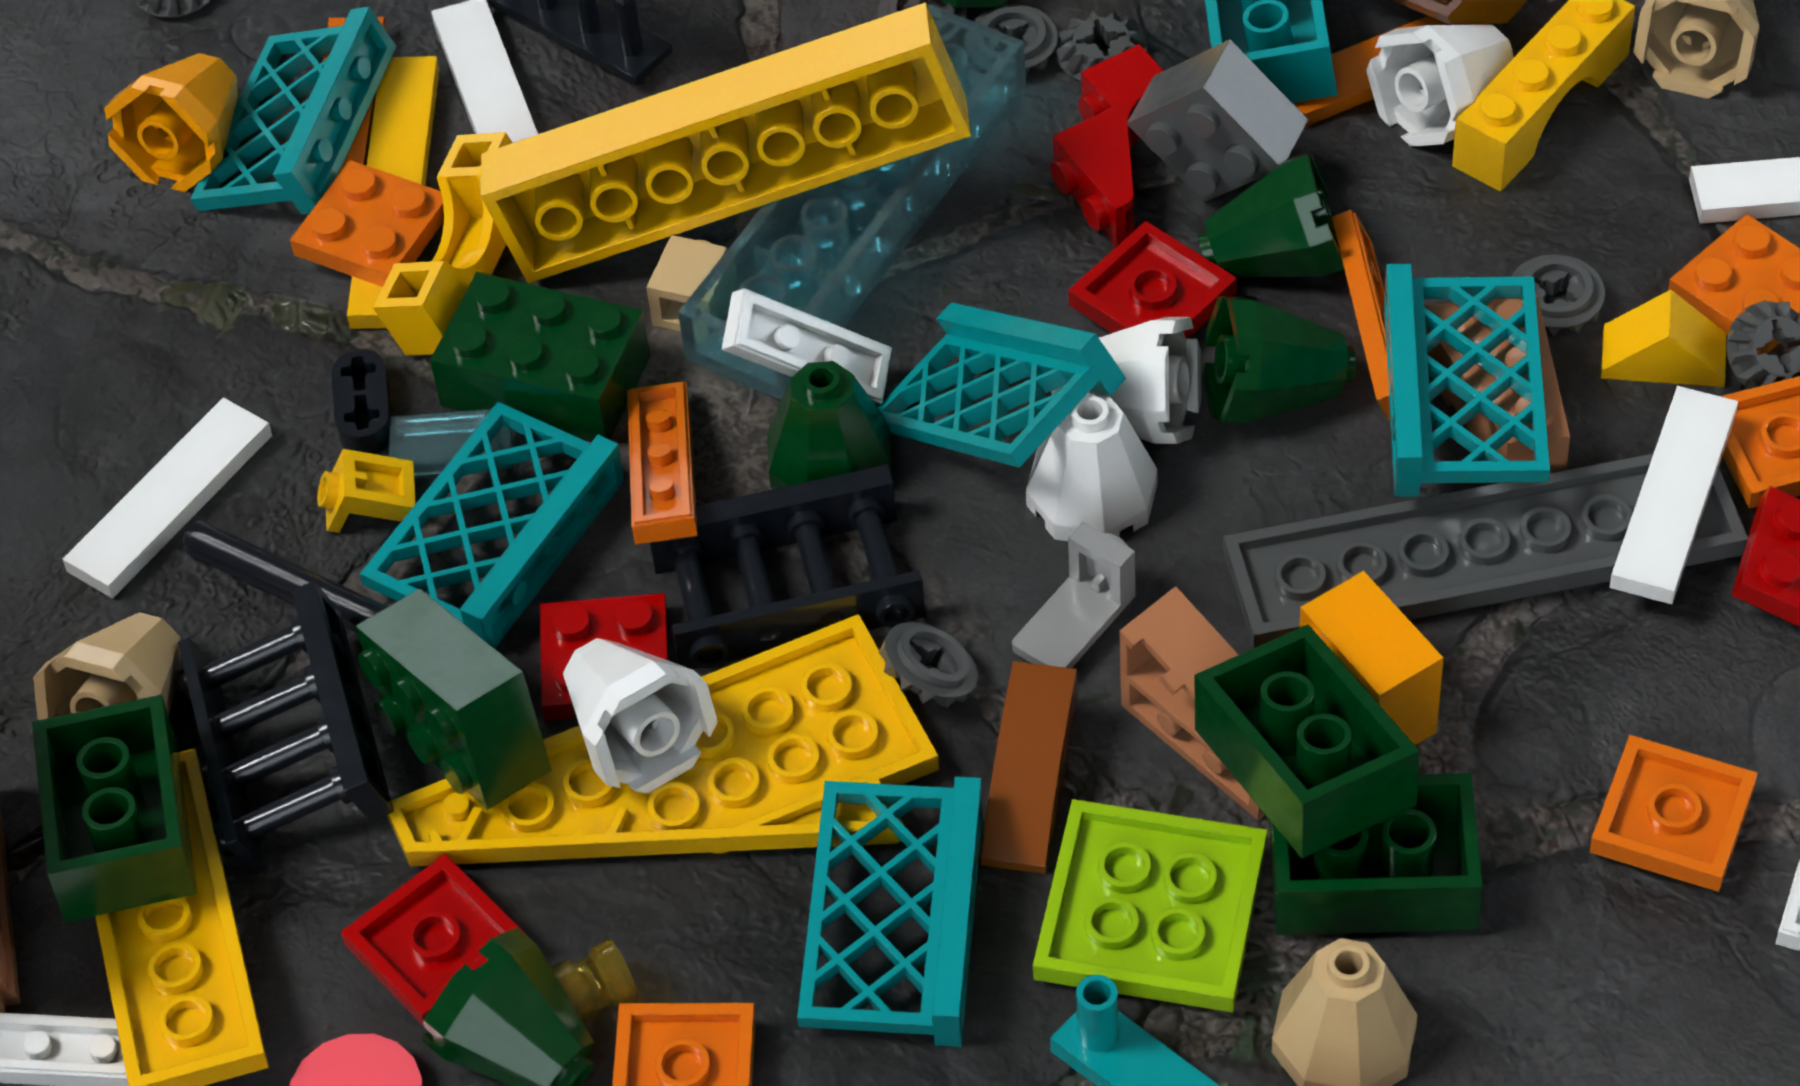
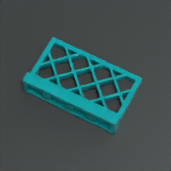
(320, 126)
(1016, 350)
(1411, 392)
(542, 536)
(950, 918)

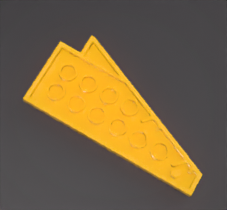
(782, 730)

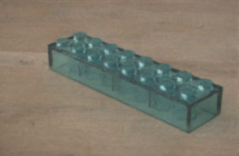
(840, 239)

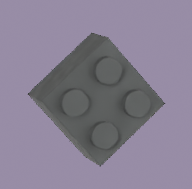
(1217, 121)

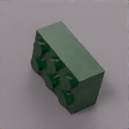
(541, 355)
(452, 699)
(1306, 740)
(113, 808)
(1391, 877)

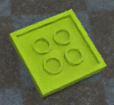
(1151, 904)

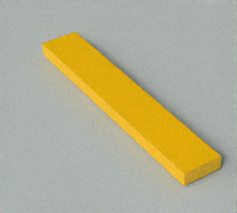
(399, 147)

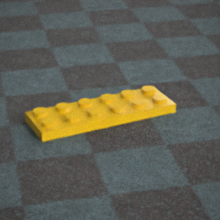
(182, 972)

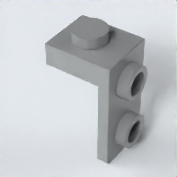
(1085, 604)

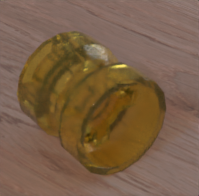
(596, 980)

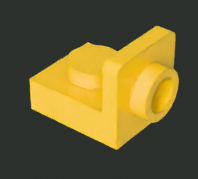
(366, 487)

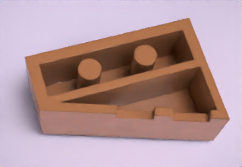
(1510, 401)
(1157, 673)

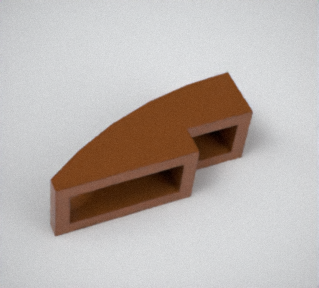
(1029, 767)

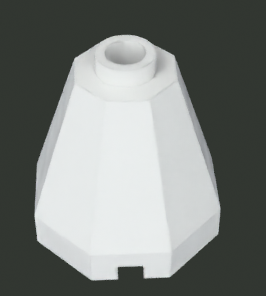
(1433, 76)
(1160, 376)
(1092, 472)
(637, 713)

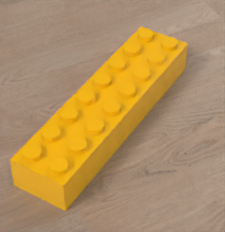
(725, 144)

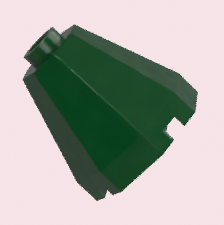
(1276, 226)
(1270, 361)
(825, 428)
(511, 1019)

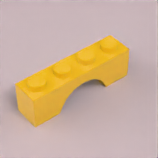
(1507, 119)
(425, 295)

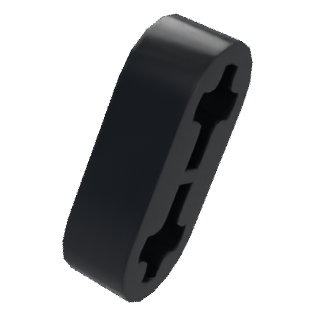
(352, 403)

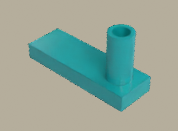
(1113, 1048)

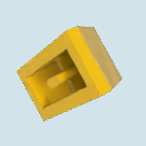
(1664, 344)

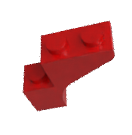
(1094, 155)

